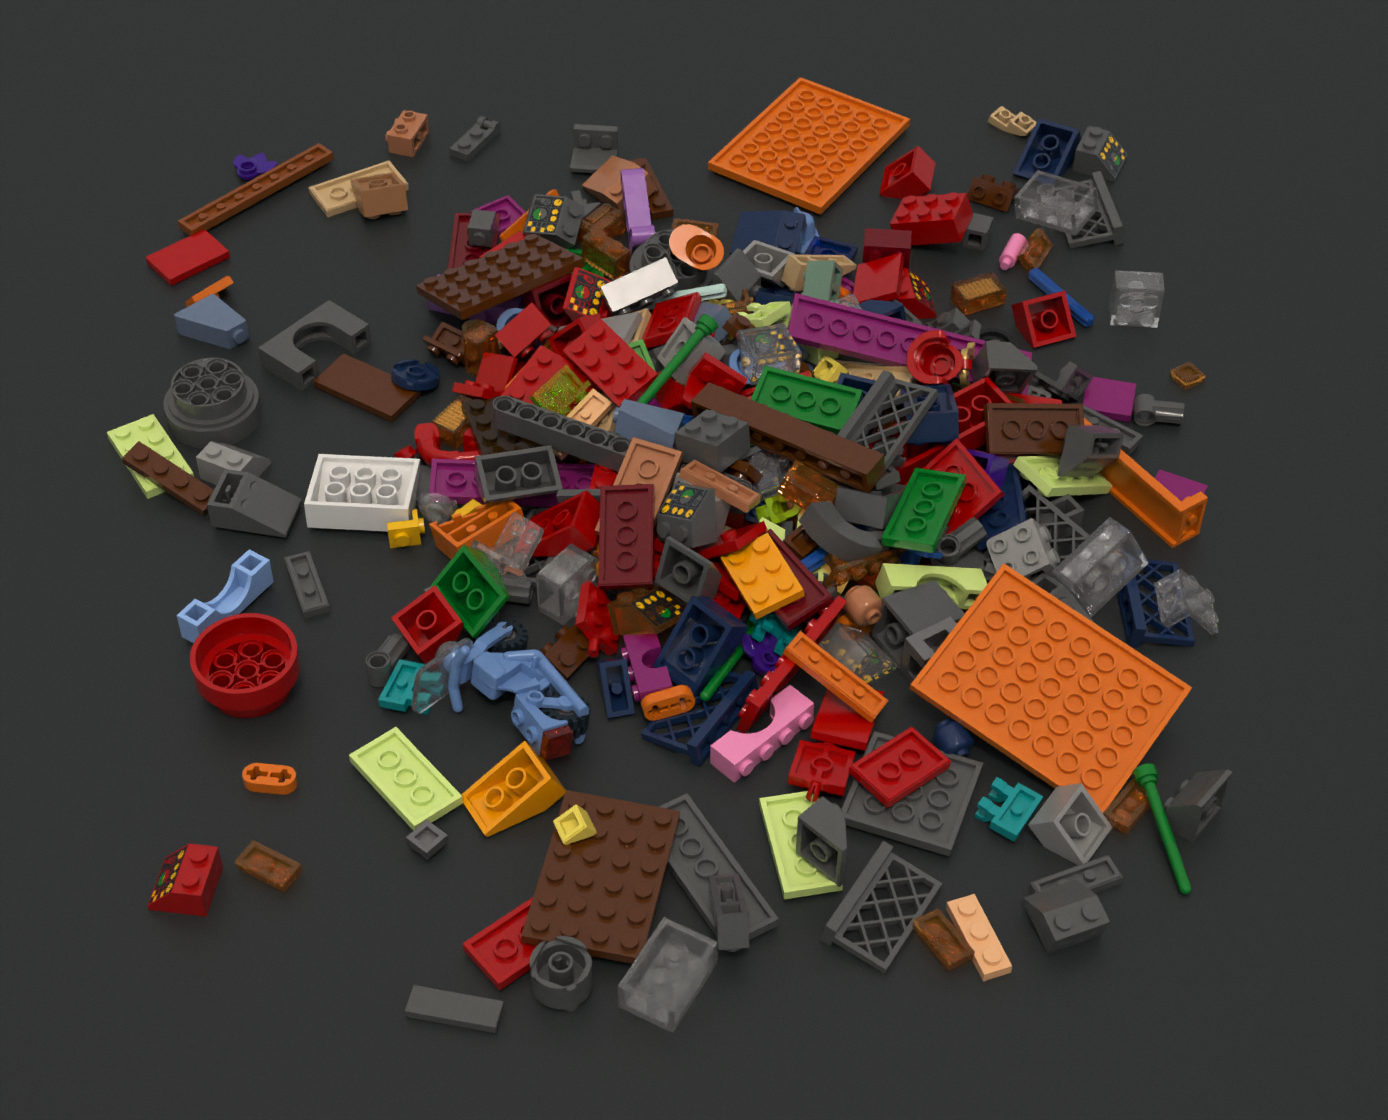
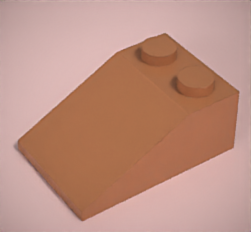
(606, 182)

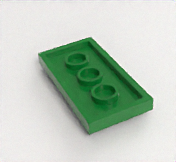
(807, 398)
(924, 510)

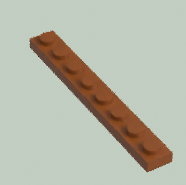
(256, 190)

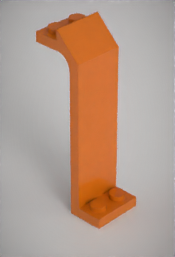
(1153, 503)

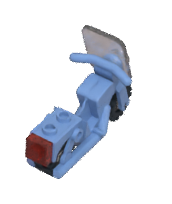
(544, 704)

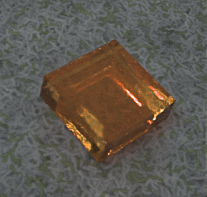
(1187, 375)

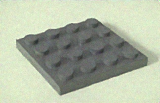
(925, 817)

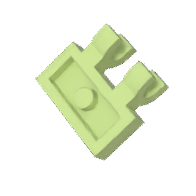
(766, 314)

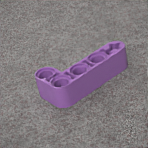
(636, 207)

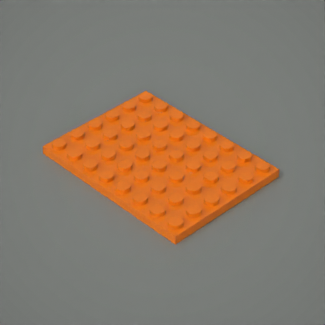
(809, 145)
(1050, 688)

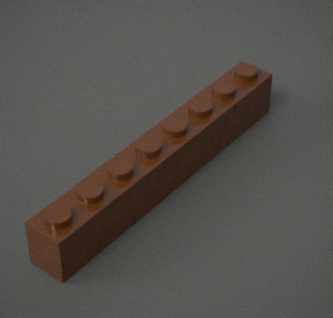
(796, 439)

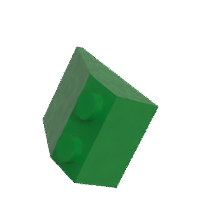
(472, 588)

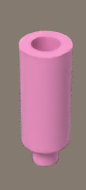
(1009, 255)

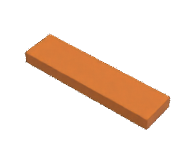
(835, 676)

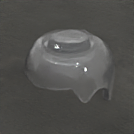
(437, 507)

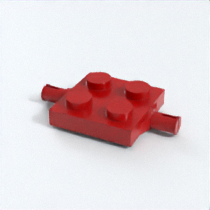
(595, 620)
(821, 768)

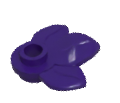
(252, 167)
(761, 652)

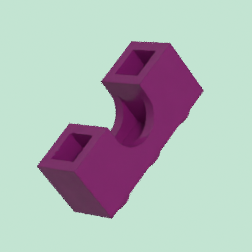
(641, 654)

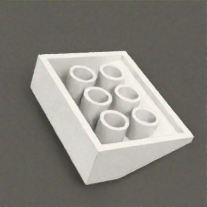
(361, 492)

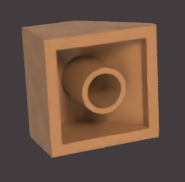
(380, 195)

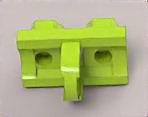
(777, 510)

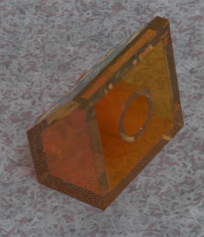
(643, 611)

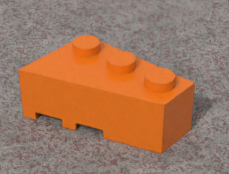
(483, 525)

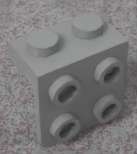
(1024, 549)

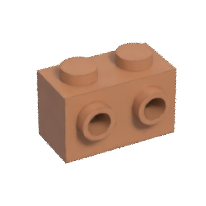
(407, 133)

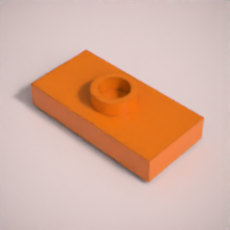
(213, 289)

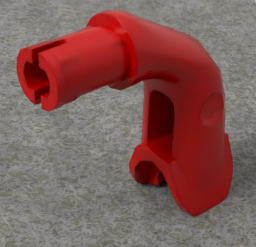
(428, 444)

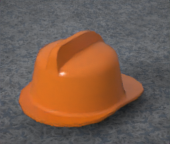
(696, 247)

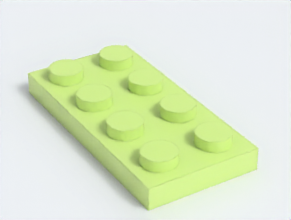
(151, 434)
(1043, 474)
(405, 778)
(794, 873)

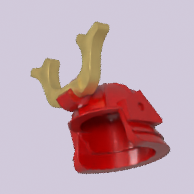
(936, 361)

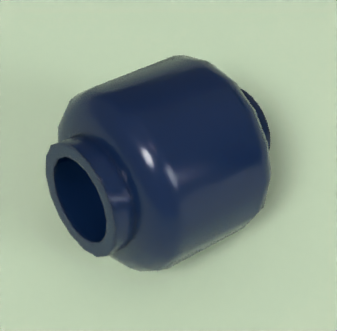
(953, 738)

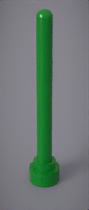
(704, 326)
(725, 669)
(1146, 777)

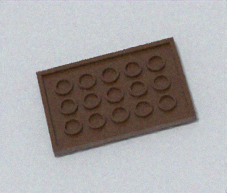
(499, 276)
(607, 883)

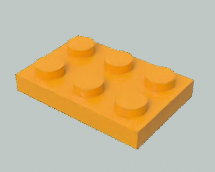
(762, 576)

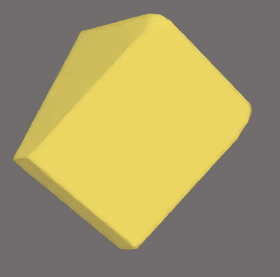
(828, 369)
(574, 825)

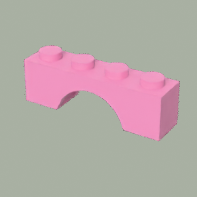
(739, 753)

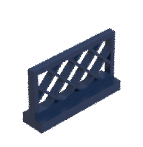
(1136, 619)
(718, 721)

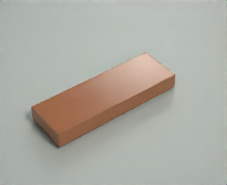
(725, 487)

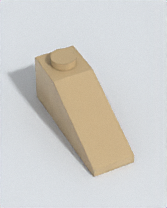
(797, 265)

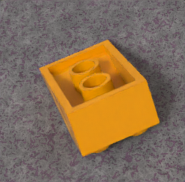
(513, 791)

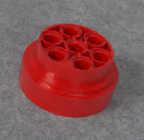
(245, 664)

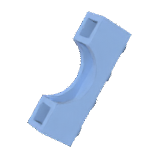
(247, 580)

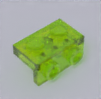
(560, 391)

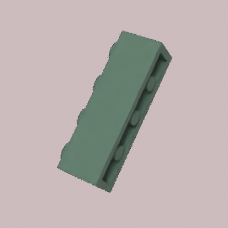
(822, 280)

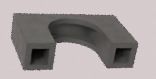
(326, 322)

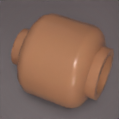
(863, 605)

